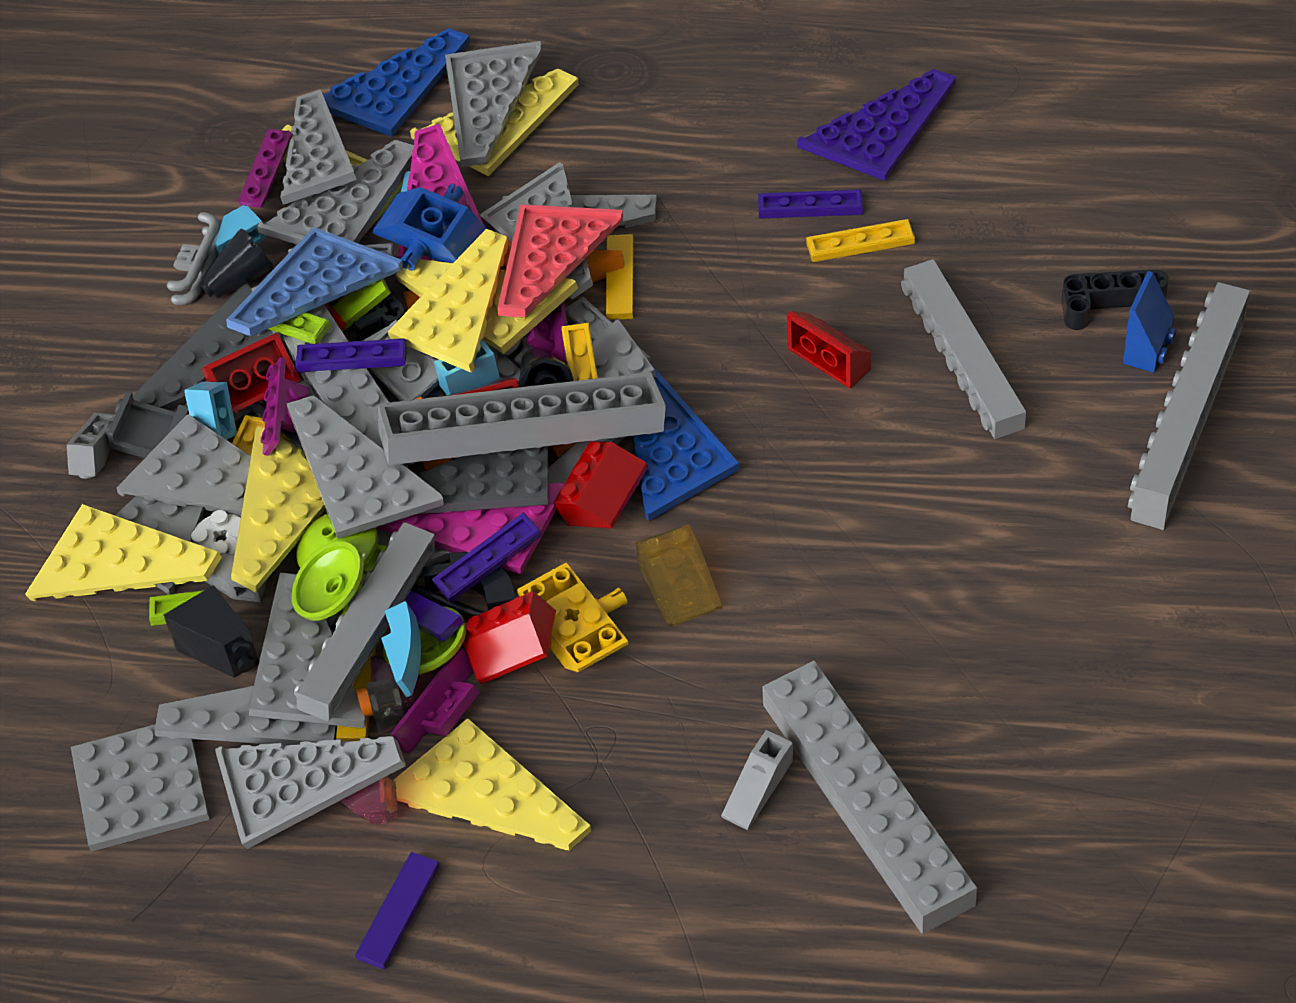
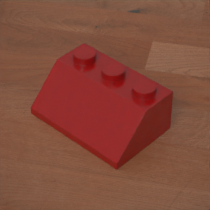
(827, 348)
(247, 371)
(599, 486)
(509, 636)

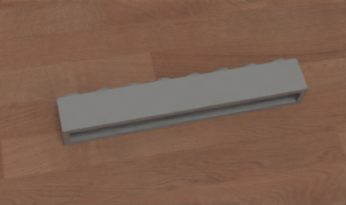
(963, 349)
(364, 622)

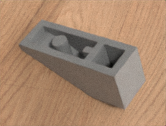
(89, 447)

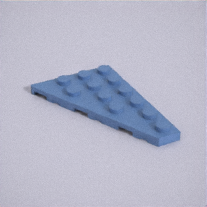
(310, 276)

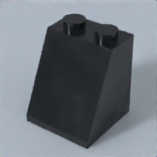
(212, 633)

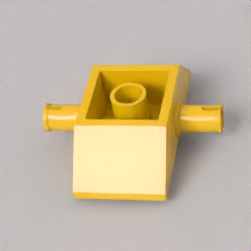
(581, 623)

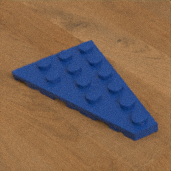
(396, 88)
(681, 458)

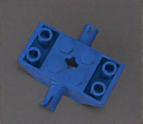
(430, 225)

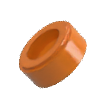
(364, 701)

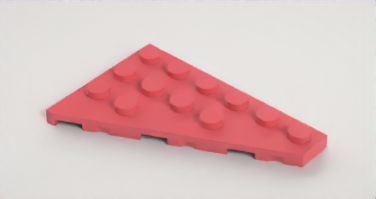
(547, 249)

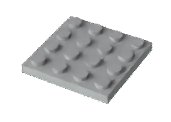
(137, 786)

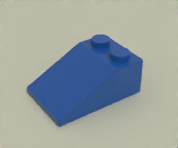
(1149, 327)

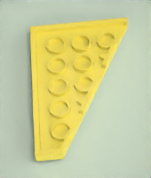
(529, 112)
(454, 310)
(501, 331)
(276, 510)
(118, 555)
(482, 783)

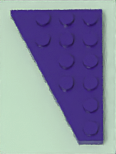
(884, 129)

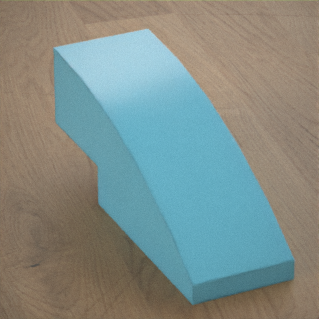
(403, 646)

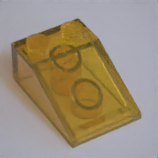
(677, 575)

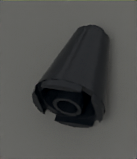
(235, 266)
(542, 368)

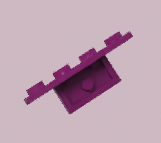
(265, 168)
(548, 333)
(278, 394)
(439, 704)

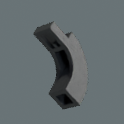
(495, 588)

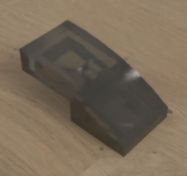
(385, 704)

